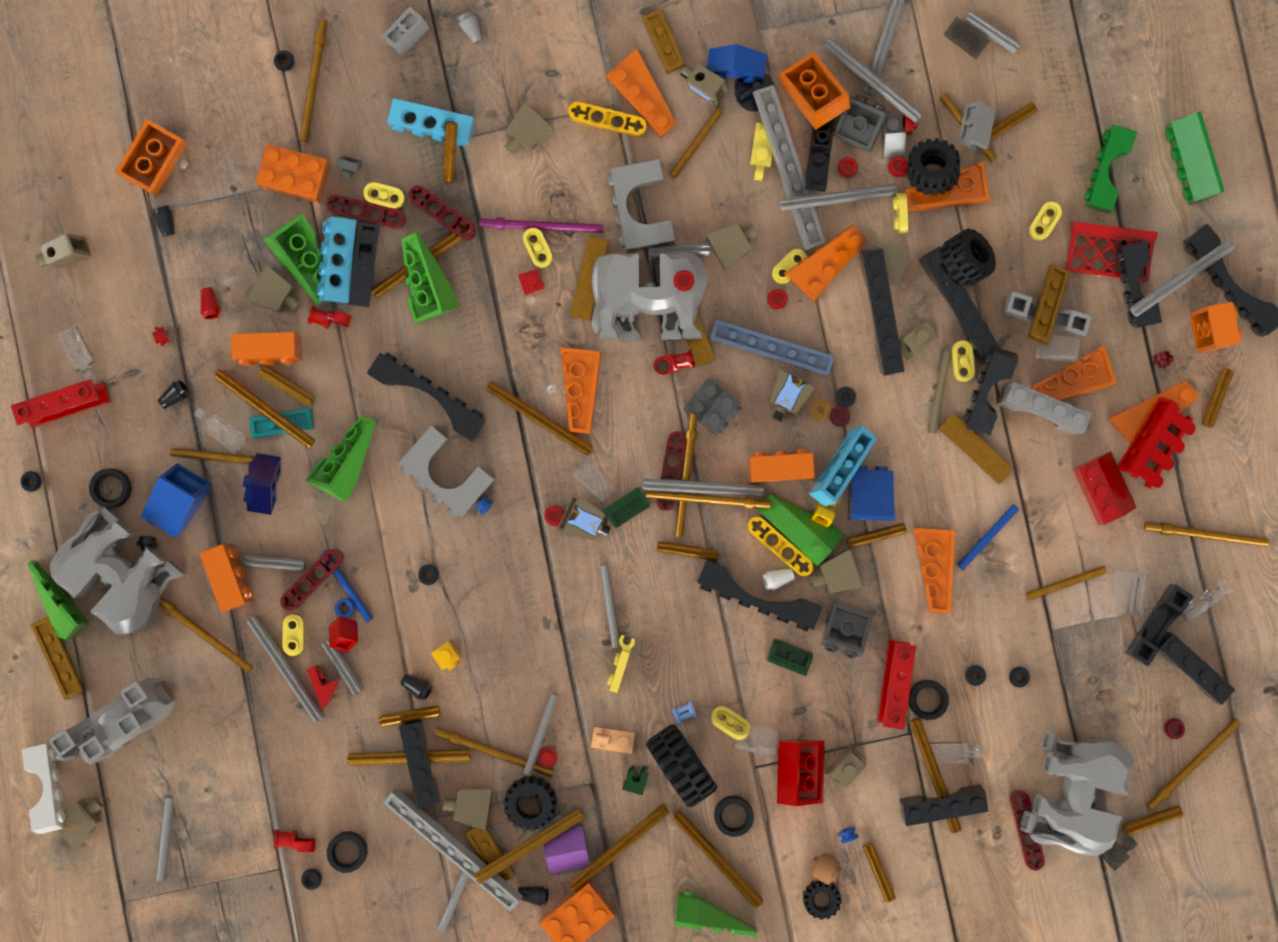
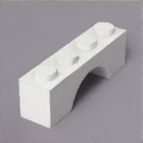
(47, 813)

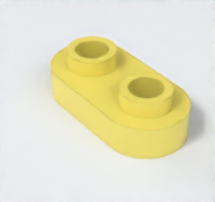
(384, 196)
(900, 205)
(1044, 221)
(538, 248)
(785, 264)
(963, 361)
(293, 635)
(731, 722)

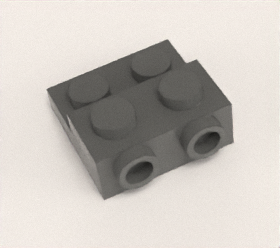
(861, 123)
(713, 406)
(846, 631)

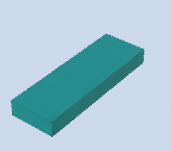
(264, 427)

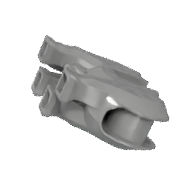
(621, 298)
(93, 557)
(116, 723)
(1072, 818)

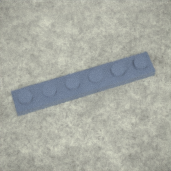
(772, 347)

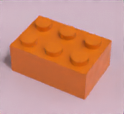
(814, 90)
(151, 157)
(293, 173)
(1215, 327)
(266, 348)
(781, 466)
(226, 577)
(578, 915)

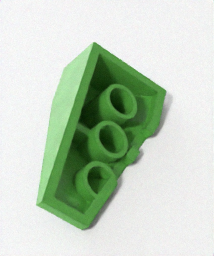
(298, 252)
(429, 288)
(341, 469)
(796, 525)
(60, 609)
(696, 912)

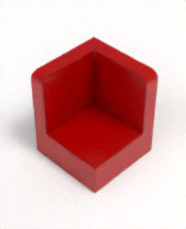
(343, 634)

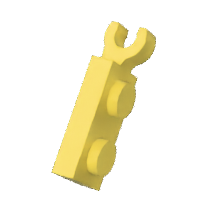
(761, 152)
(620, 661)

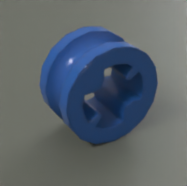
(484, 505)
(339, 612)
(848, 834)

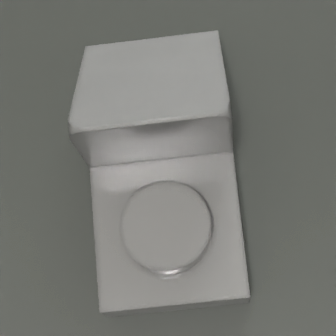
(893, 137)

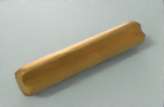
(1013, 120)
(450, 152)
(286, 386)
(1217, 398)
(876, 535)
(686, 550)
(409, 716)
(1152, 820)
(879, 872)

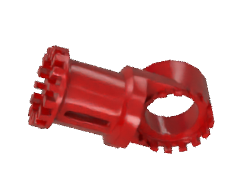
(325, 318)
(674, 363)
(291, 839)

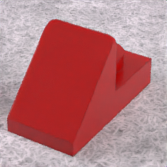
(323, 691)

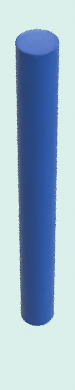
(987, 537)
(350, 592)

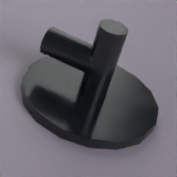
(745, 90)

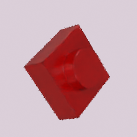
(908, 125)
(531, 282)

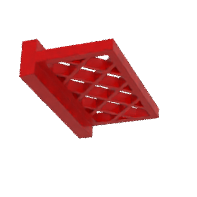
(1107, 233)

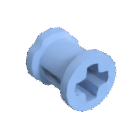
(680, 718)

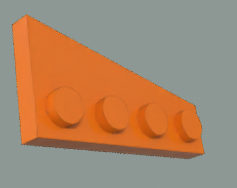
(639, 89)
(970, 189)
(821, 267)
(1080, 378)
(581, 383)
(1130, 420)
(937, 562)

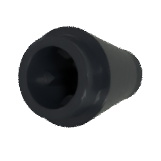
(164, 219)
(174, 393)
(417, 687)
(534, 894)

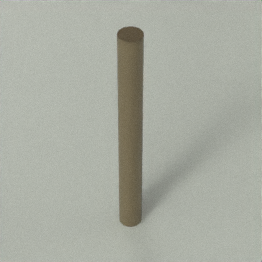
(939, 392)

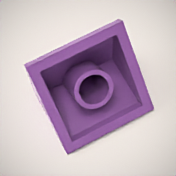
(567, 851)

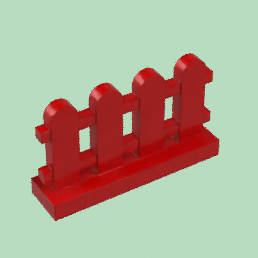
(1148, 437)

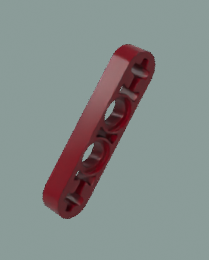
(366, 210)
(443, 211)
(673, 471)
(310, 577)
(1021, 834)

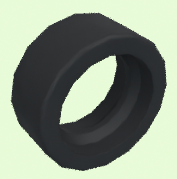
(94, 490)
(944, 699)
(733, 832)
(347, 868)

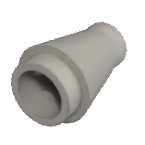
(470, 26)

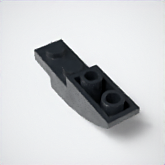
(819, 157)
(364, 264)

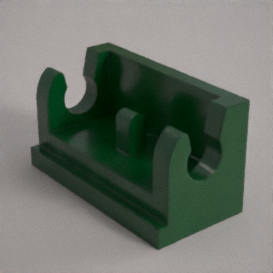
(626, 507)
(789, 657)
(636, 783)

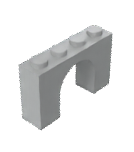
(635, 234)
(1065, 416)
(418, 463)

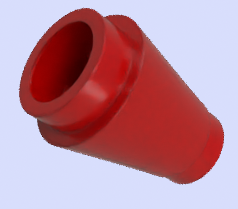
(208, 304)

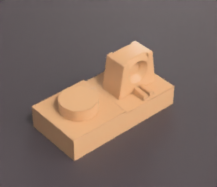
(612, 740)

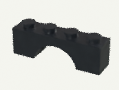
(1132, 260)
(999, 366)
(1148, 639)
(1194, 667)
(418, 763)
(964, 802)

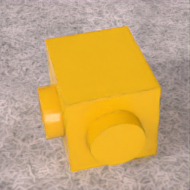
(447, 656)

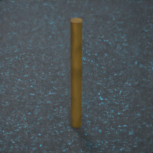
(959, 116)
(696, 142)
(211, 456)
(1066, 583)

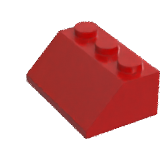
(1104, 488)
(800, 772)

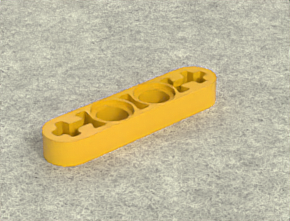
(608, 115)
(781, 544)

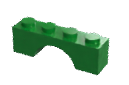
(1102, 194)

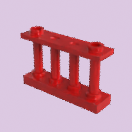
(60, 403)
(896, 684)

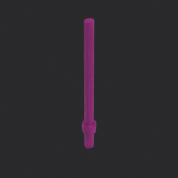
(500, 223)

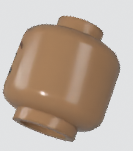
(826, 869)

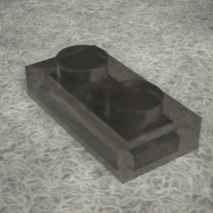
(966, 38)

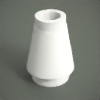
(777, 578)

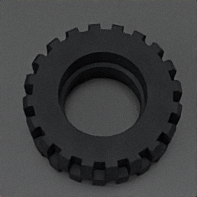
(681, 765)

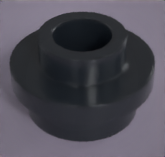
(281, 55)
(838, 396)
(25, 481)
(147, 542)
(421, 574)
(969, 672)
(1025, 677)
(305, 879)

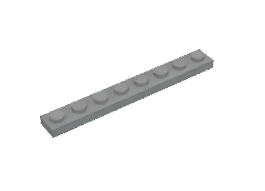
(788, 164)
(451, 847)

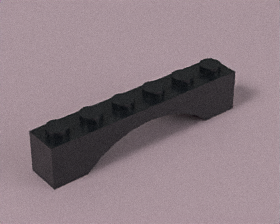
(960, 303)
(882, 310)
(1260, 314)
(390, 373)
(798, 611)

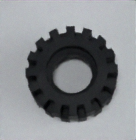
(822, 912)

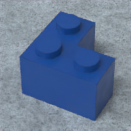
(737, 62)

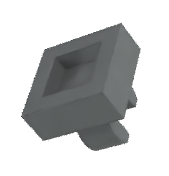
(349, 166)

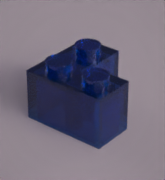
(262, 483)

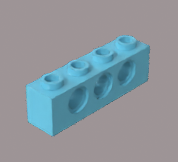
(401, 109)
(346, 230)
(843, 466)

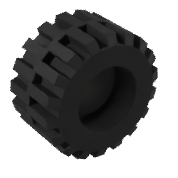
(933, 153)
(968, 257)
(524, 820)

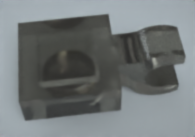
(1117, 854)

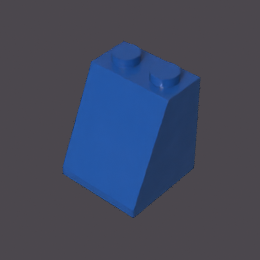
(871, 495)
(175, 500)

